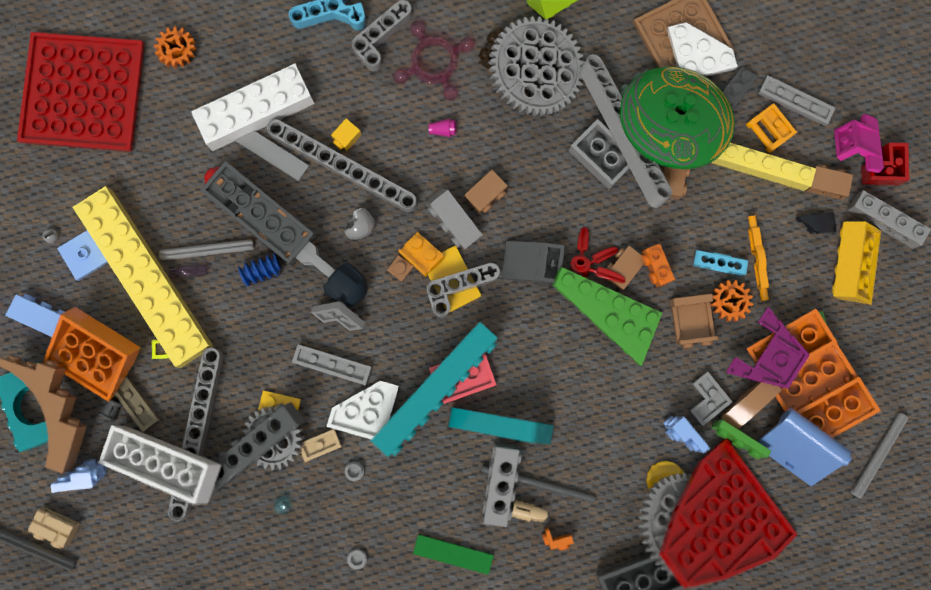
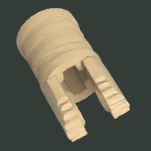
(528, 512)

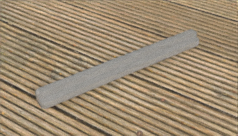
(207, 249)
(879, 455)

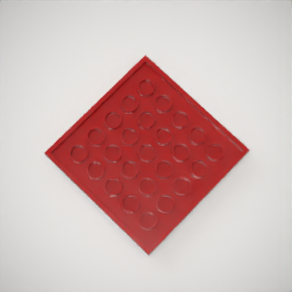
(81, 91)

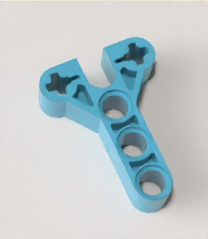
(342, 13)

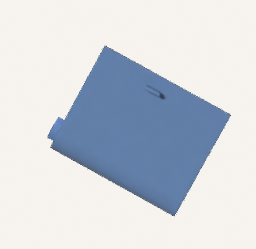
(804, 448)

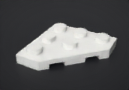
(700, 51)
(366, 411)

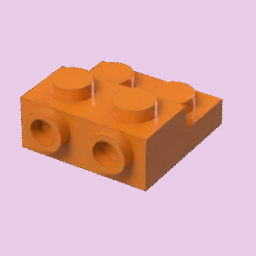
(659, 269)

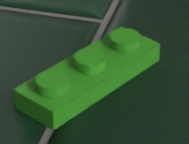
(740, 439)

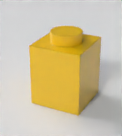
(346, 135)

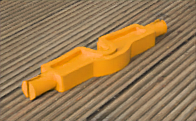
(758, 250)

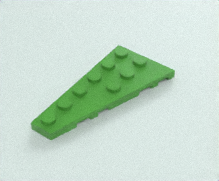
(617, 316)

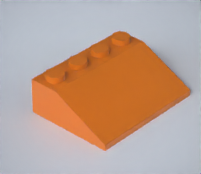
(91, 352)

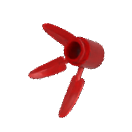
(581, 264)

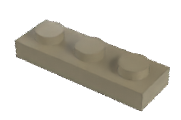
(136, 405)

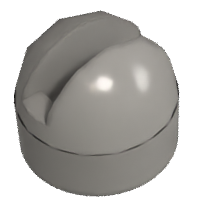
(52, 238)

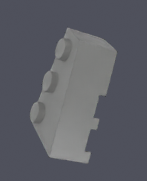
(452, 218)

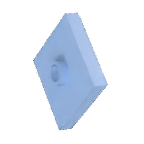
(82, 255)

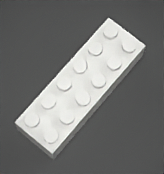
(252, 107)
(160, 464)

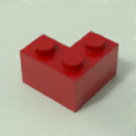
(895, 166)

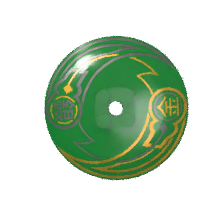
(670, 138)

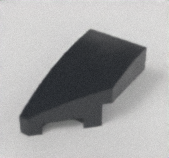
(819, 223)

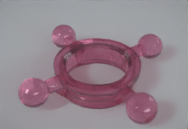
(450, 92)

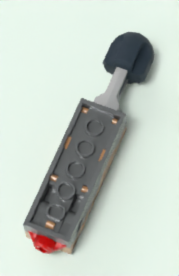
(279, 230)

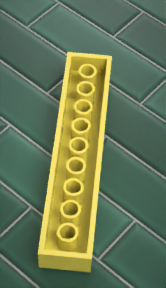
(143, 277)

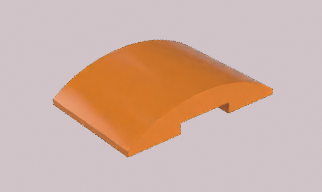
(826, 385)

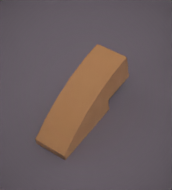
(750, 404)

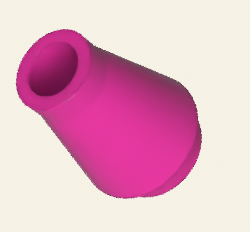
(444, 128)

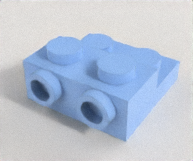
(680, 430)
(82, 477)

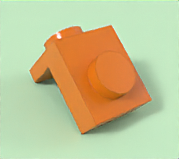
(562, 542)

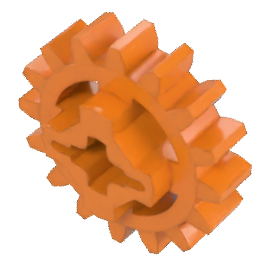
(174, 39)
(733, 308)

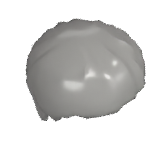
(360, 225)

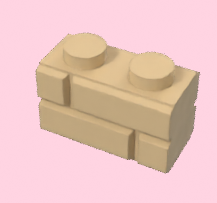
(53, 527)

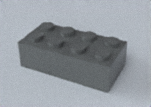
(638, 574)

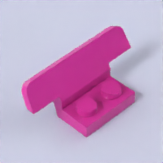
(863, 139)

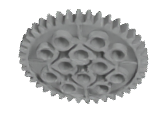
(513, 87)
(671, 491)

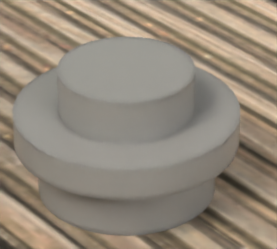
(354, 471)

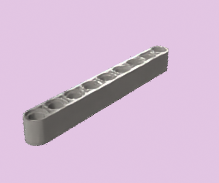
(608, 102)
(337, 158)
(195, 422)

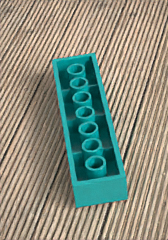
(434, 389)

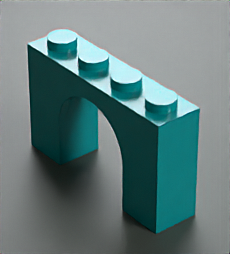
(26, 434)

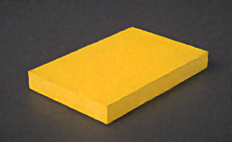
(451, 265)

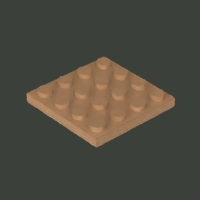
(654, 24)

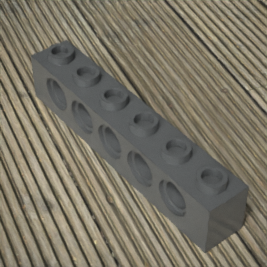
(289, 419)

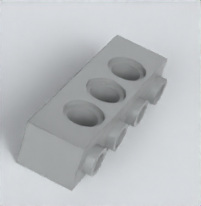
(888, 219)
(500, 515)

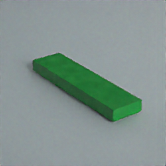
(453, 554)

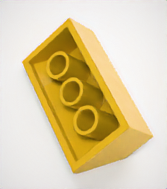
(857, 262)

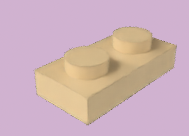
(320, 445)

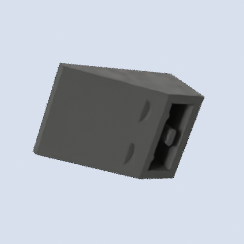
(532, 261)

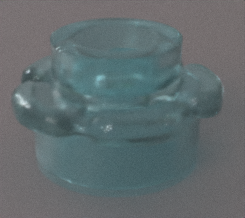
(280, 507)

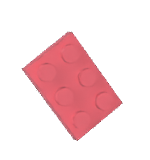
(478, 380)

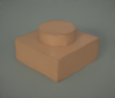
(400, 268)

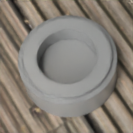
(357, 559)

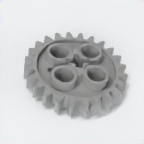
(288, 452)

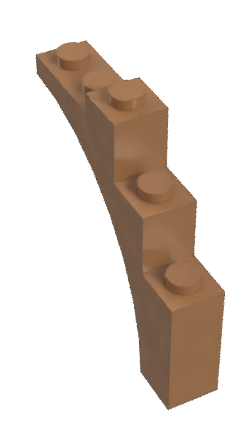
(64, 433)

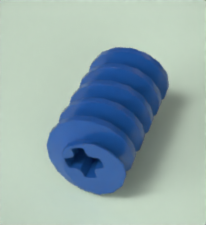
(260, 270)

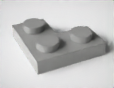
(338, 312)
(713, 399)

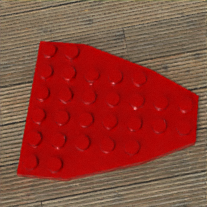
(723, 522)

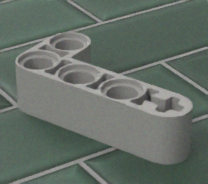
(385, 32)
(464, 285)

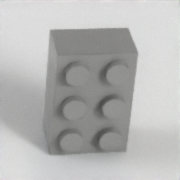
(600, 154)

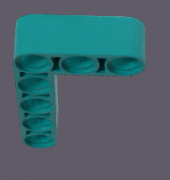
(501, 426)

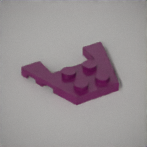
(779, 360)

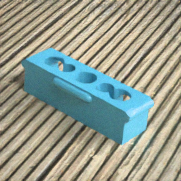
(743, 264)

